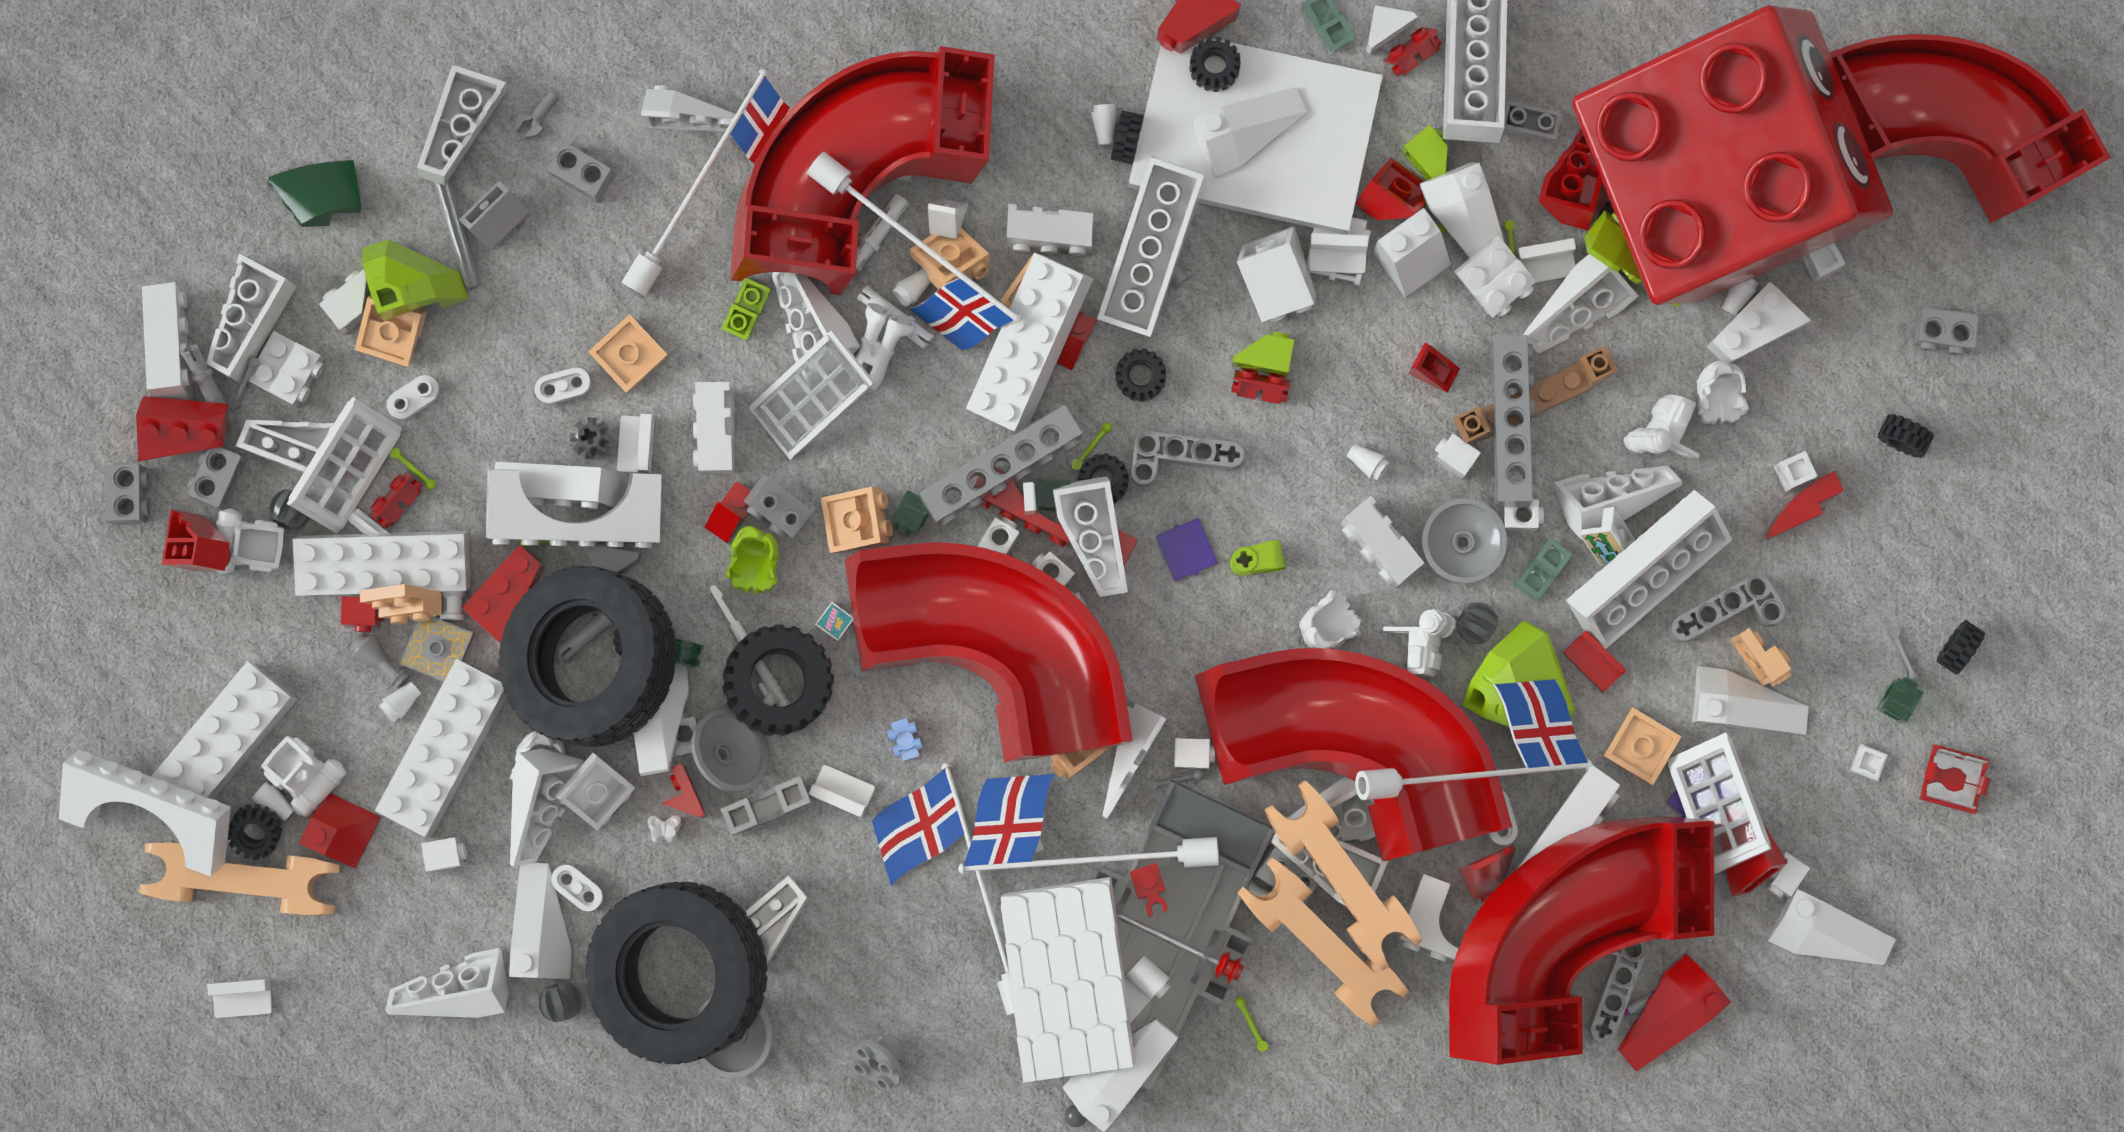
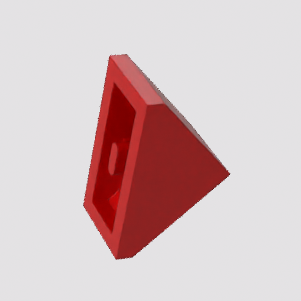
(1434, 368)

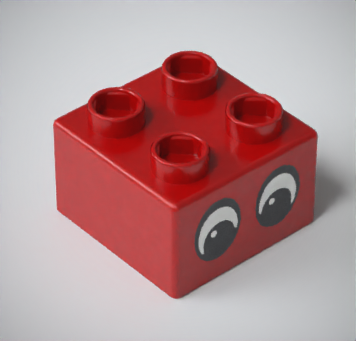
(1732, 155)

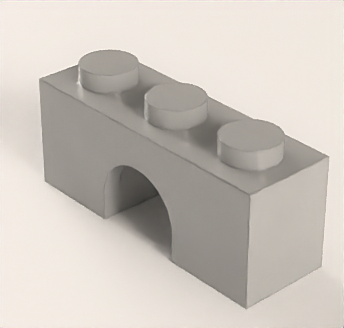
(766, 806)

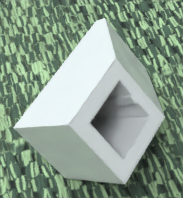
(347, 304)

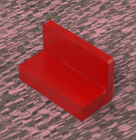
(1594, 661)

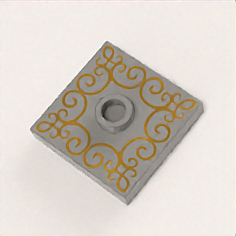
(436, 647)

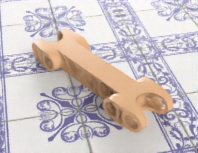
(291, 884)
(1286, 906)
(1372, 916)

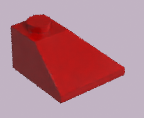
(1392, 193)
(340, 830)

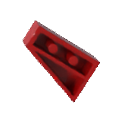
(179, 426)
(194, 544)
(502, 590)

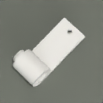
(1144, 983)

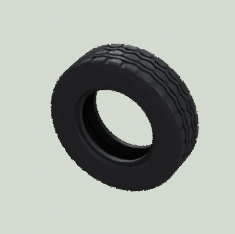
(531, 643)
(616, 986)

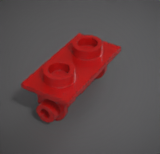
(1403, 55)
(1271, 385)
(387, 506)

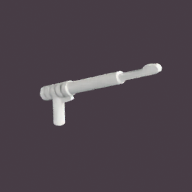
(769, 685)

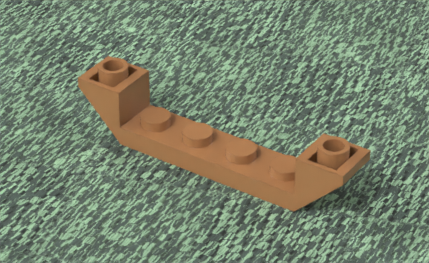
(1547, 394)

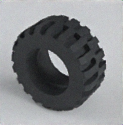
(805, 653)

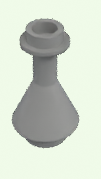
(369, 651)

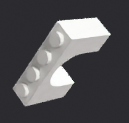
(1425, 914)

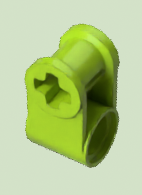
(1263, 558)

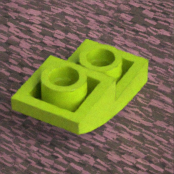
(746, 308)

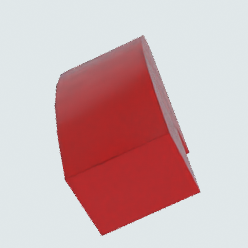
(1805, 504)

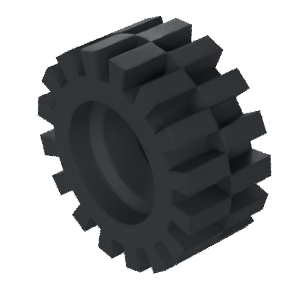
(1210, 79)
(1127, 137)
(1146, 358)
(1905, 435)
(1109, 463)
(1960, 647)
(262, 819)

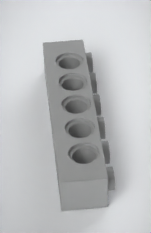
(1058, 421)
(1507, 492)

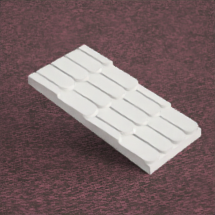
(1067, 980)

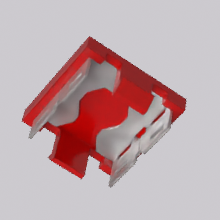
(1955, 779)

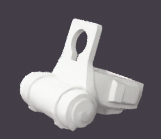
(1665, 429)
(251, 543)
(1425, 640)
(302, 774)

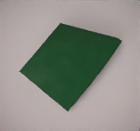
(318, 191)

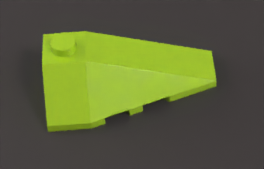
(1609, 246)

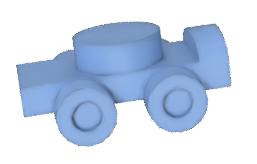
(907, 745)

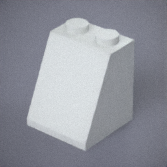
(1413, 253)
(1277, 275)

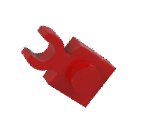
(1148, 884)

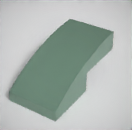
(1328, 23)
(1543, 569)

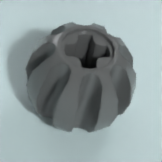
(582, 435)
(284, 514)
(1477, 623)
(560, 1002)

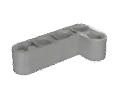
(1187, 457)
(1722, 612)
(1621, 991)

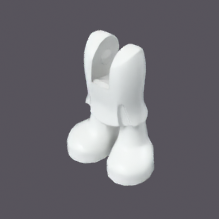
(876, 351)

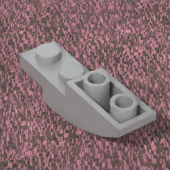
(1530, 121)

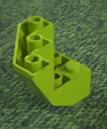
(408, 280)
(1520, 657)

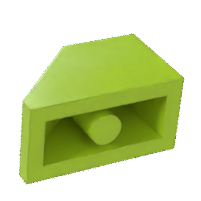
(1427, 152)
(1267, 354)

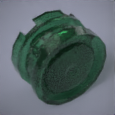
(688, 653)

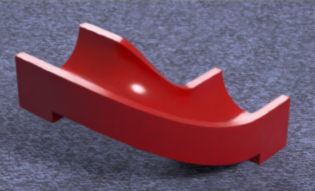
(1971, 108)
(879, 122)
(1005, 623)
(1350, 717)
(1562, 914)

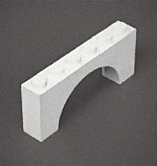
(630, 520)
(196, 820)

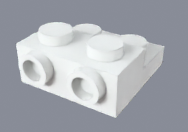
(1495, 277)
(287, 369)
(595, 791)

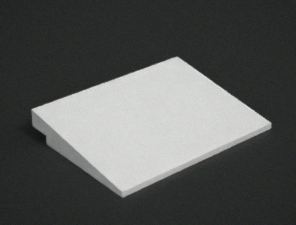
(1301, 175)

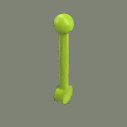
(1509, 226)
(396, 454)
(1077, 463)
(1262, 1045)

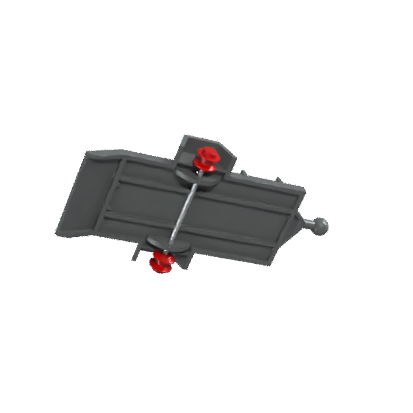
(1194, 935)

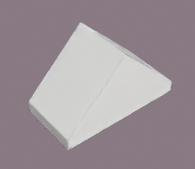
(1386, 25)
(946, 217)

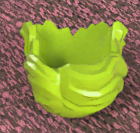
(753, 561)

